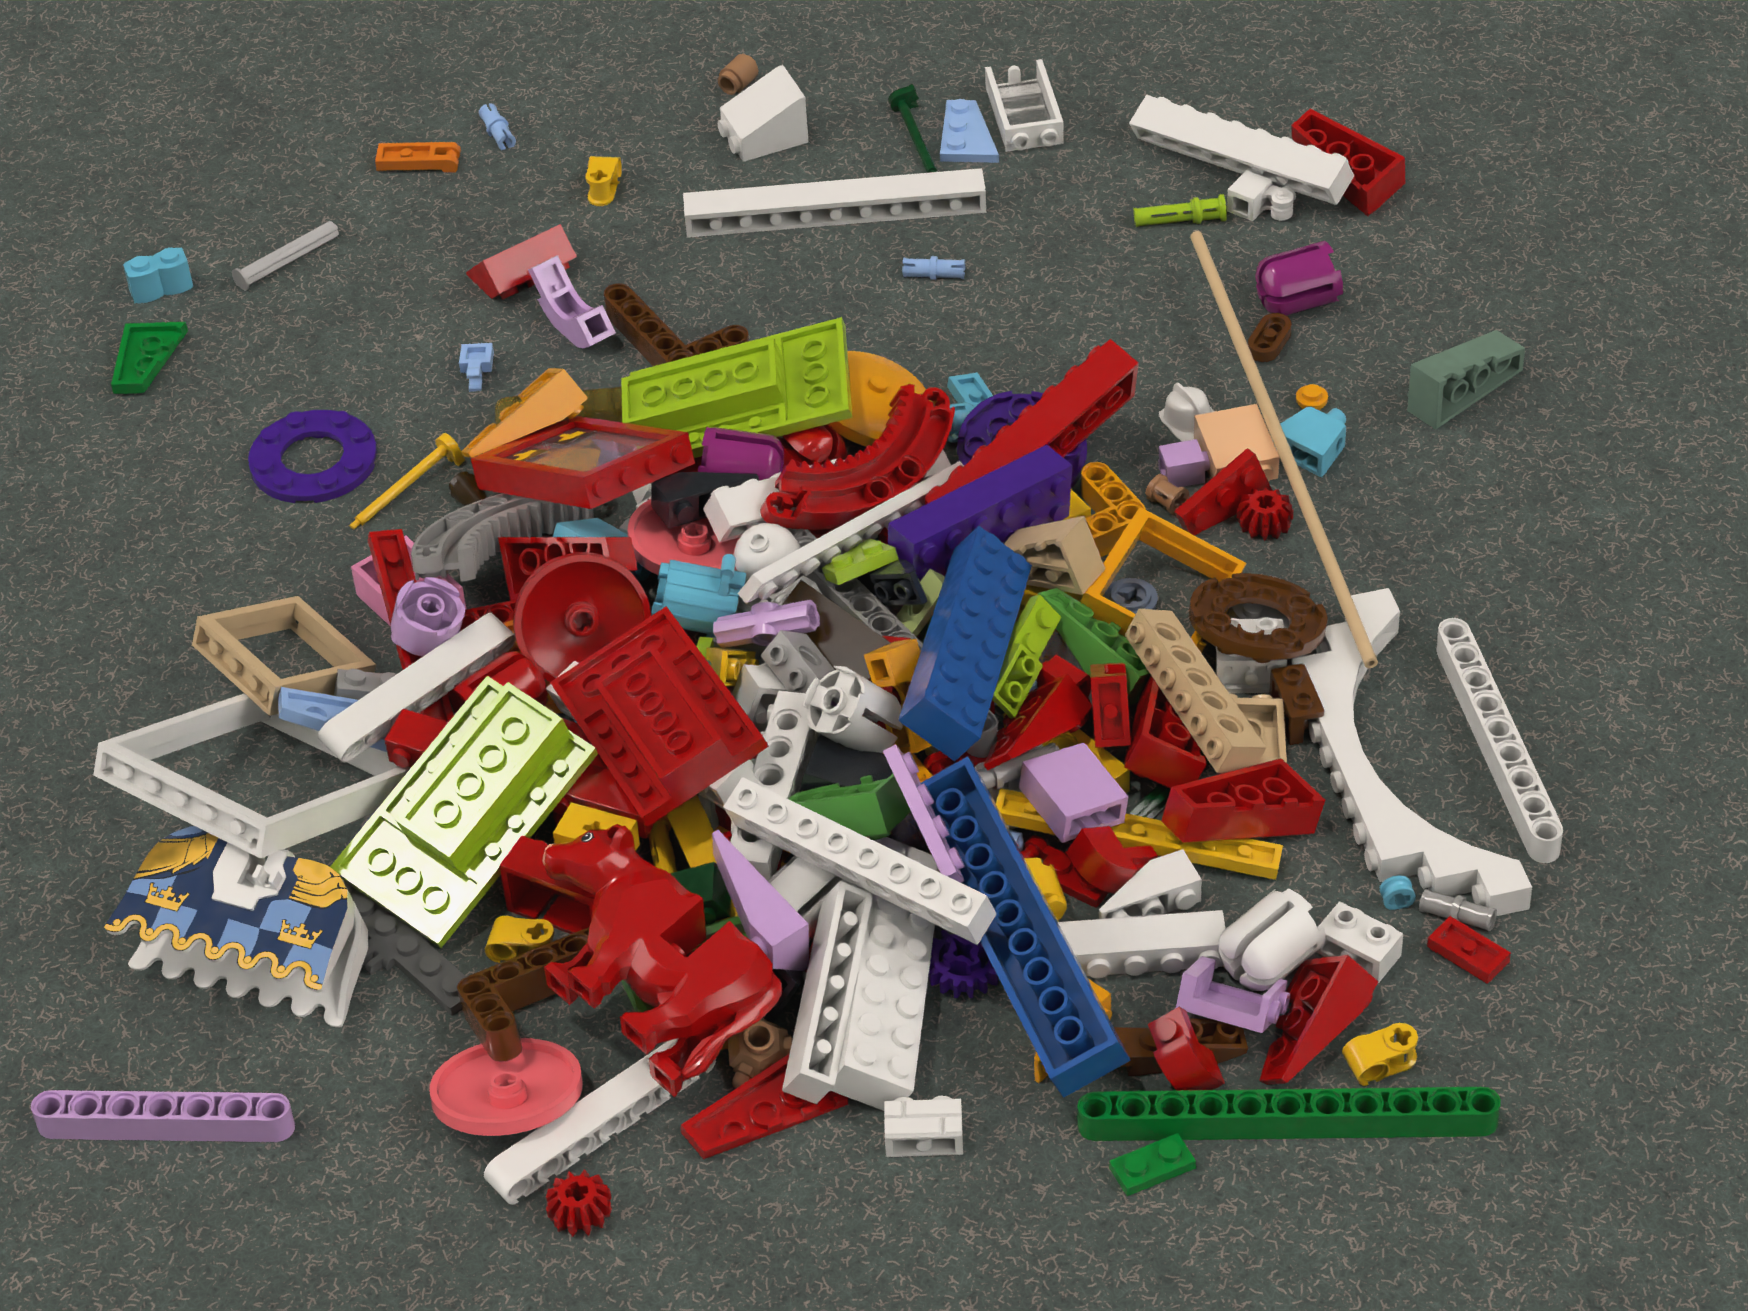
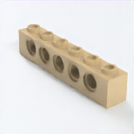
(1194, 691)

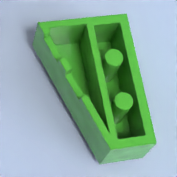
(865, 808)

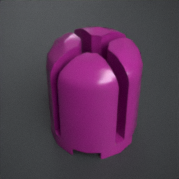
(1298, 279)
(741, 452)

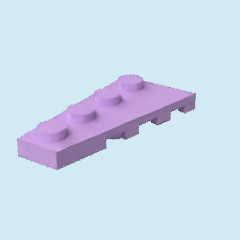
(920, 803)

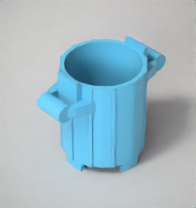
(699, 592)

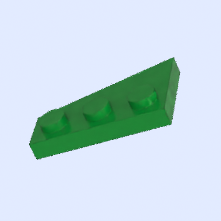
(144, 353)

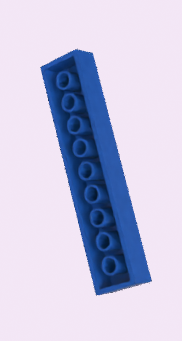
(1025, 937)

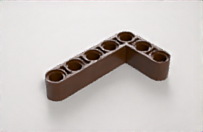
(653, 336)
(508, 986)

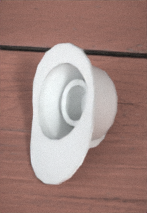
(1181, 408)

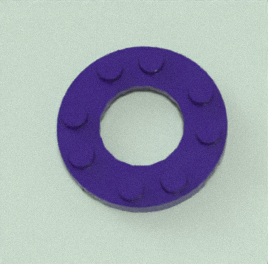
(1001, 410)
(288, 486)

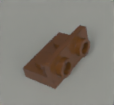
(1299, 699)

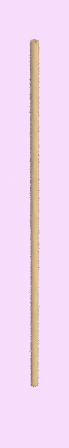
(1285, 454)

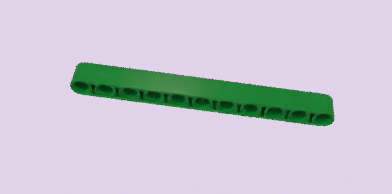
(1289, 1113)

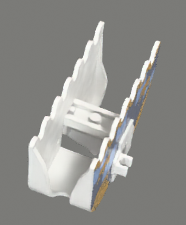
(246, 921)

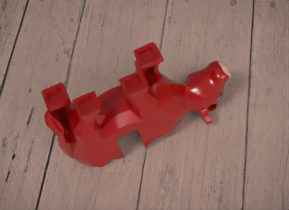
(642, 935)

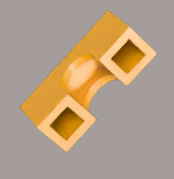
(894, 667)

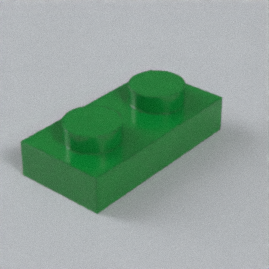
(1152, 1164)

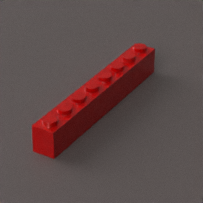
(594, 788)

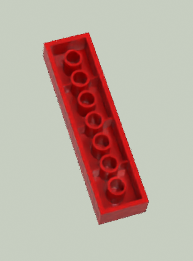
(1059, 418)

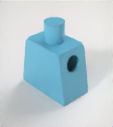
(1315, 438)

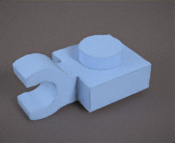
(475, 360)

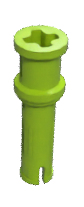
(1143, 216)

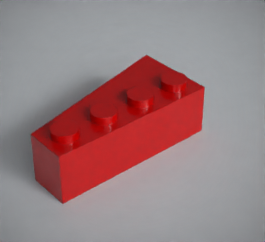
(1375, 168)
(526, 554)
(1244, 804)

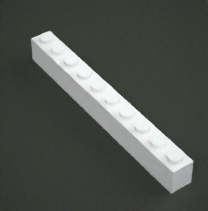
(834, 202)

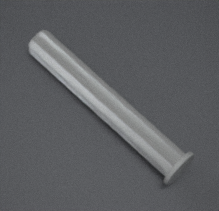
(284, 255)

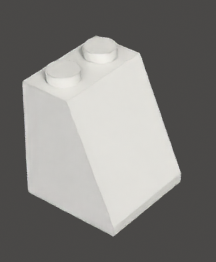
(765, 117)

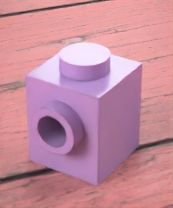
(1183, 463)

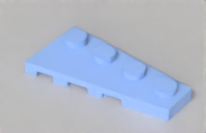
(314, 709)

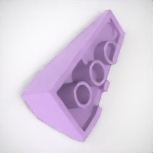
(762, 910)

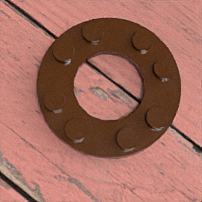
(1213, 599)

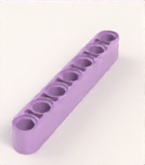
(163, 1116)

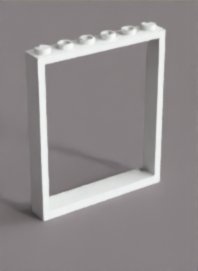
(128, 765)

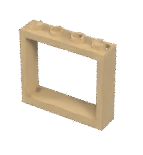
(218, 637)

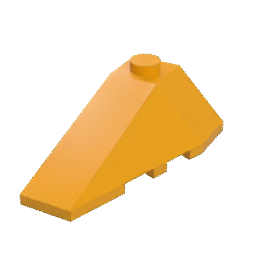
(543, 403)

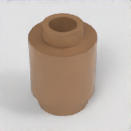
(738, 74)

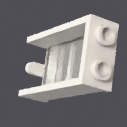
(1025, 109)

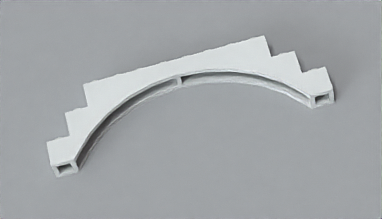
(1392, 834)

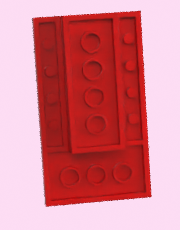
(658, 715)

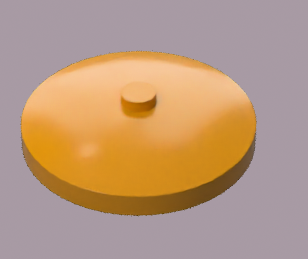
(872, 387)

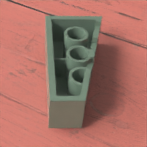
(1461, 376)

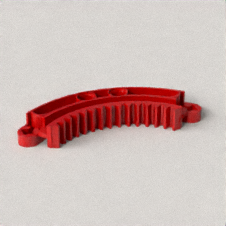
(892, 464)

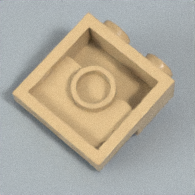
(1267, 720)

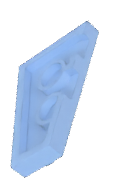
(966, 134)

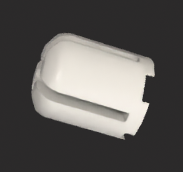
(857, 704)
(804, 888)
(1270, 940)

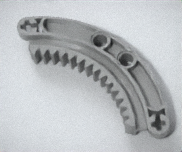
(472, 532)

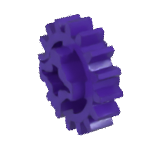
(960, 966)

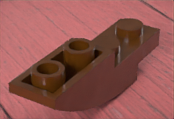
(1222, 1038)

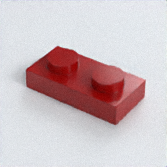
(1468, 949)

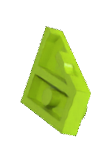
(859, 561)

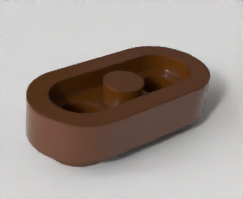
(1269, 337)

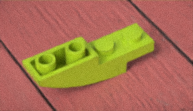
(1023, 654)

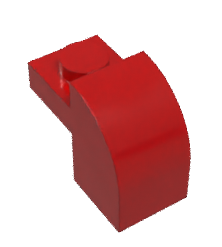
(1103, 859)
(1181, 1056)

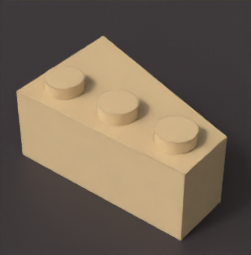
(1060, 554)

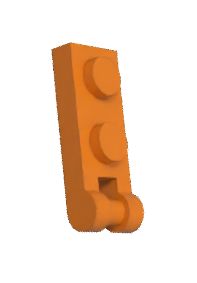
(418, 156)

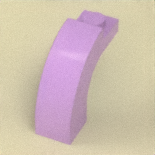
(565, 308)

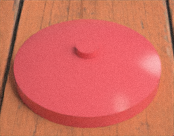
(685, 543)
(506, 1096)

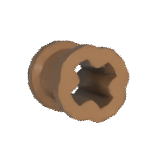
(1166, 493)

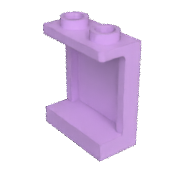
(1230, 1004)

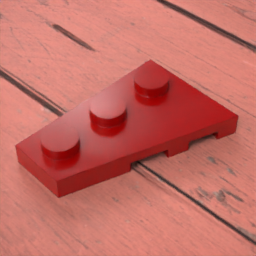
(1222, 494)

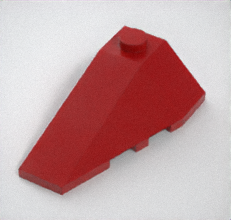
(1043, 715)
(1323, 1002)

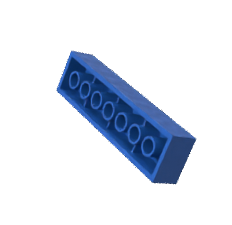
(966, 644)

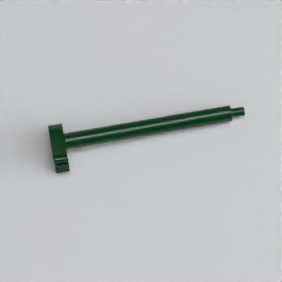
(903, 100)

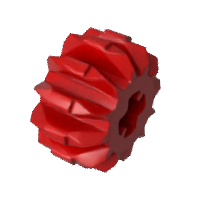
(1265, 513)
(578, 1202)

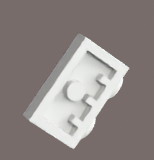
(1242, 673)

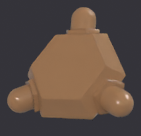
(757, 1050)

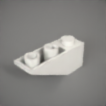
(1157, 889)

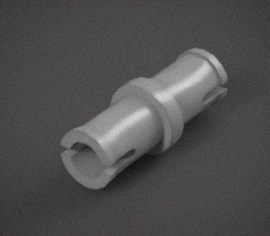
(1458, 908)

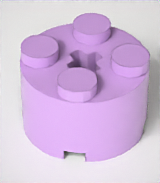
(426, 615)

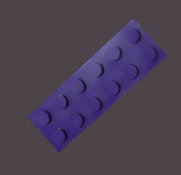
(1007, 499)

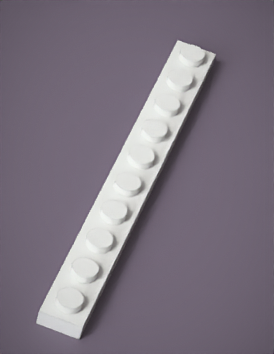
(845, 537)

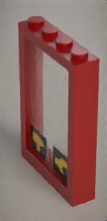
(583, 461)

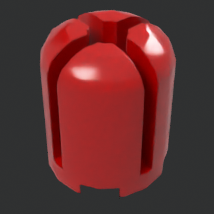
(813, 445)
(508, 667)

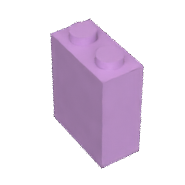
(1073, 791)

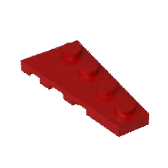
(753, 1112)

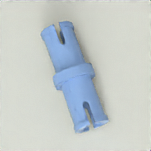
(497, 126)
(933, 268)

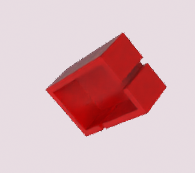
(530, 889)

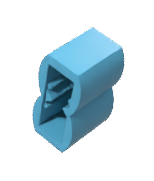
(158, 275)

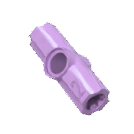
(765, 622)

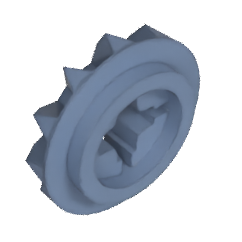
(1126, 588)

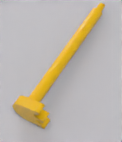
(445, 447)

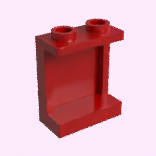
(1110, 705)

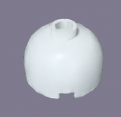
(763, 546)

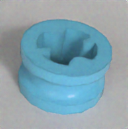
(1397, 892)

